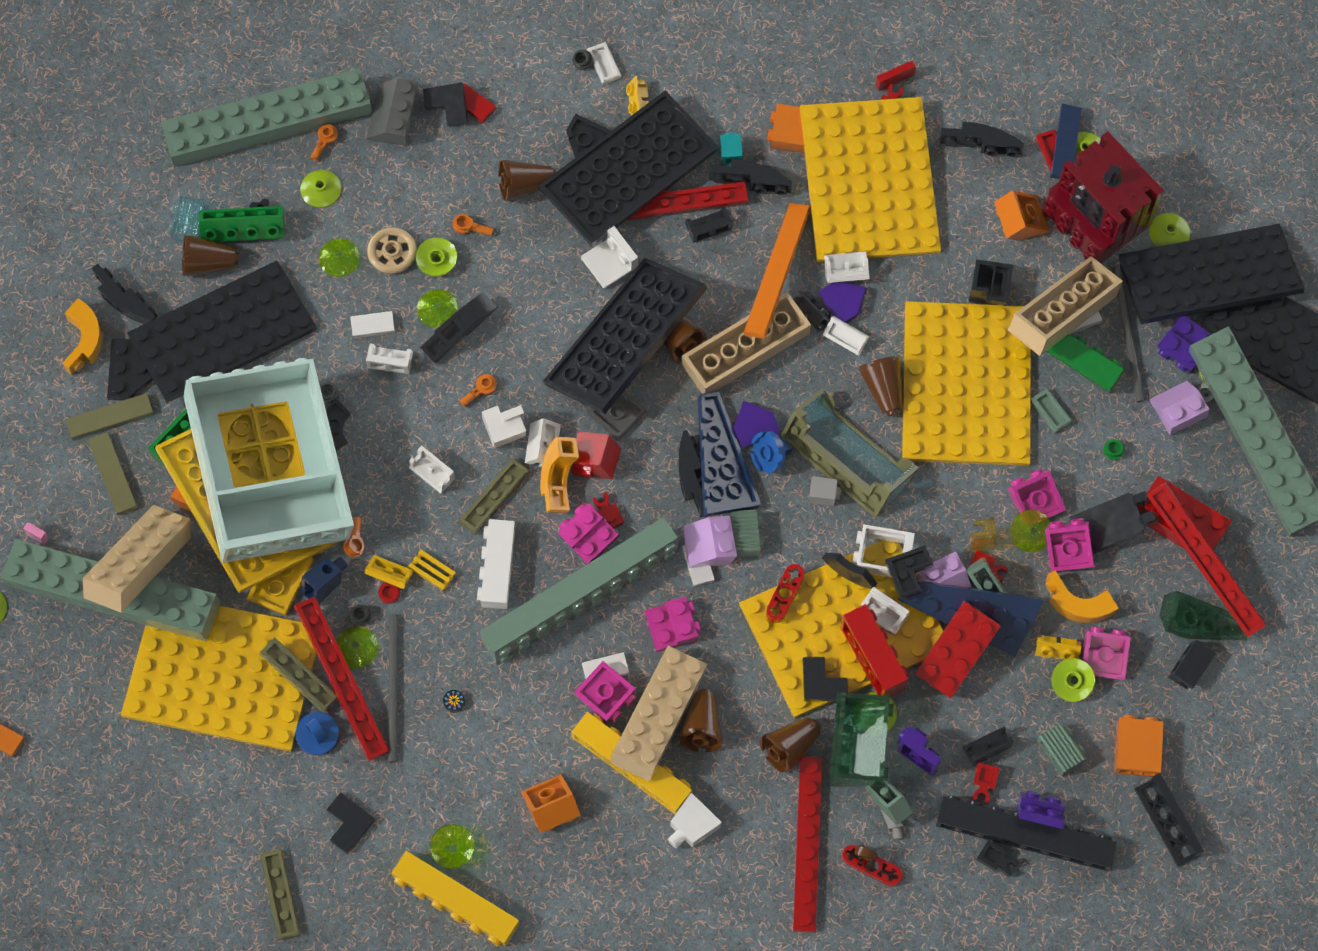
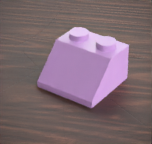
(1180, 407)
(710, 542)
(946, 572)

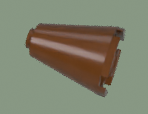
(521, 178)
(205, 256)
(683, 339)
(884, 383)
(702, 723)
(789, 743)

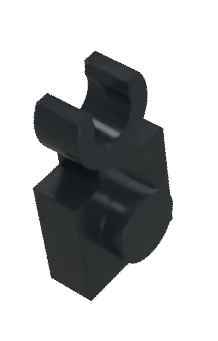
(994, 857)

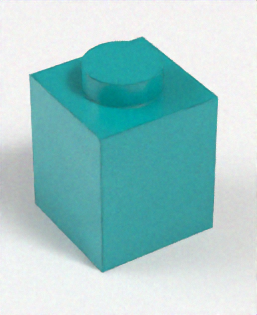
(730, 147)

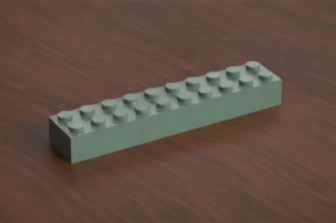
(266, 117)
(1257, 430)
(579, 591)
(158, 605)

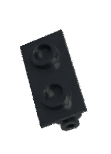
(818, 315)

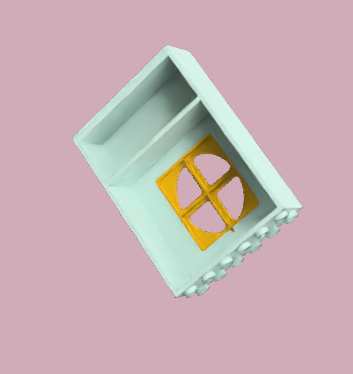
(278, 512)

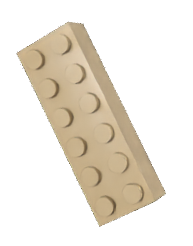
(1065, 305)
(734, 354)
(136, 558)
(658, 713)

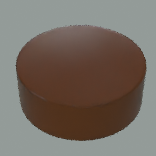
(865, 853)

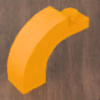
(91, 336)
(554, 473)
(1076, 608)

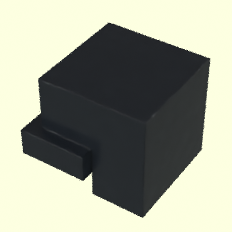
(990, 283)

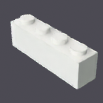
(497, 565)

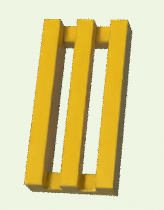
(417, 559)
(386, 574)

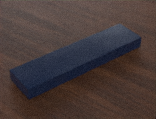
(1065, 138)

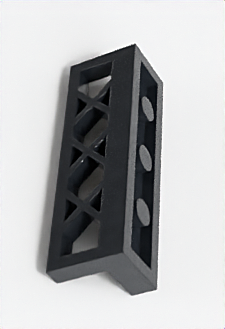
(1175, 814)

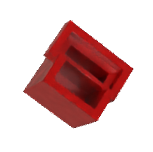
(597, 456)

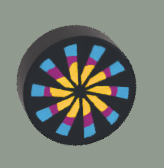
(454, 701)

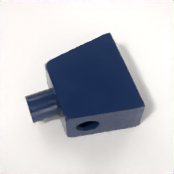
(322, 579)

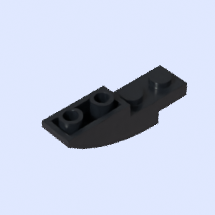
(992, 140)
(761, 178)
(125, 302)
(458, 326)
(689, 468)

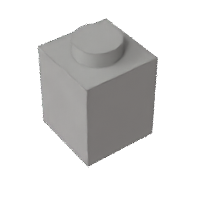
(824, 491)

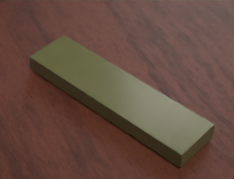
(109, 416)
(112, 473)
(494, 496)
(298, 675)
(280, 894)

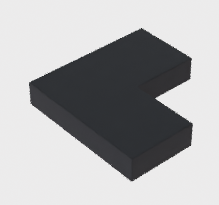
(450, 97)
(903, 568)
(815, 684)
(354, 821)

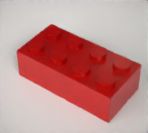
(1210, 522)
(957, 649)
(874, 652)

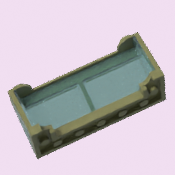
(846, 454)

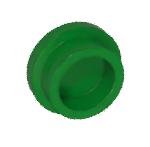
(1113, 449)

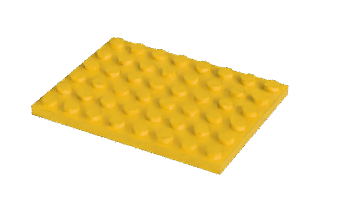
(870, 178)
(965, 385)
(183, 465)
(814, 628)
(221, 683)

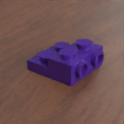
(1178, 341)
(913, 747)
(1040, 809)

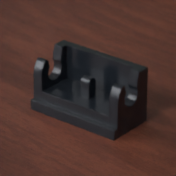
(709, 225)
(1191, 664)
(988, 746)

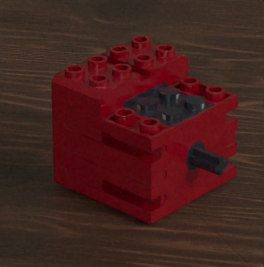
(1103, 199)

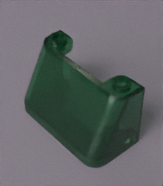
(860, 740)

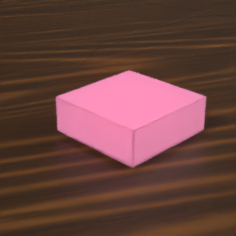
(36, 533)

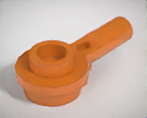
(327, 134)
(463, 224)
(484, 385)
(354, 546)

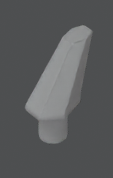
(896, 828)

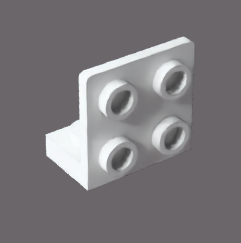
(610, 259)

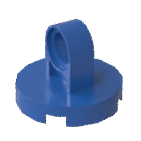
(769, 451)
(317, 733)

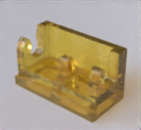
(986, 539)

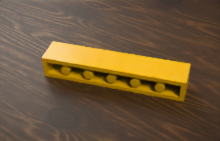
(602, 742)
(455, 898)

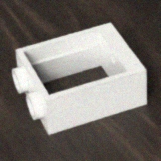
(883, 534)

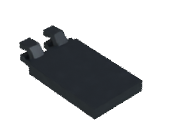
(1117, 520)

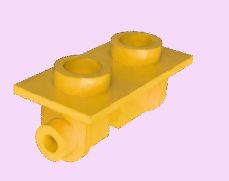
(637, 91)
(1065, 649)

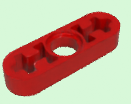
(796, 582)
(884, 879)

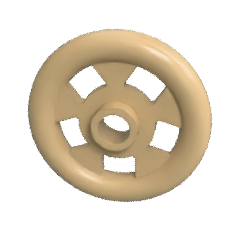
(382, 237)

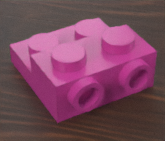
(1037, 493)
(588, 533)
(1069, 545)
(672, 624)
(1106, 652)
(606, 693)

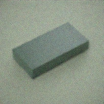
(1051, 411)

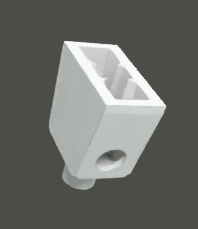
(693, 823)

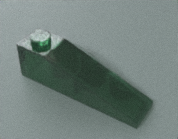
(1197, 619)

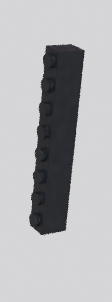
(1027, 835)

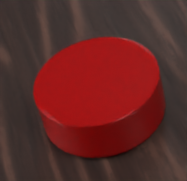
(388, 593)

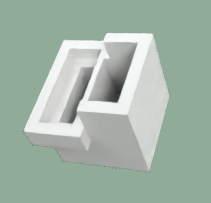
(504, 426)

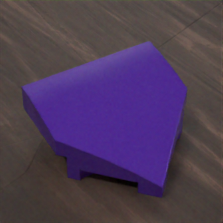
(843, 300)
(752, 421)

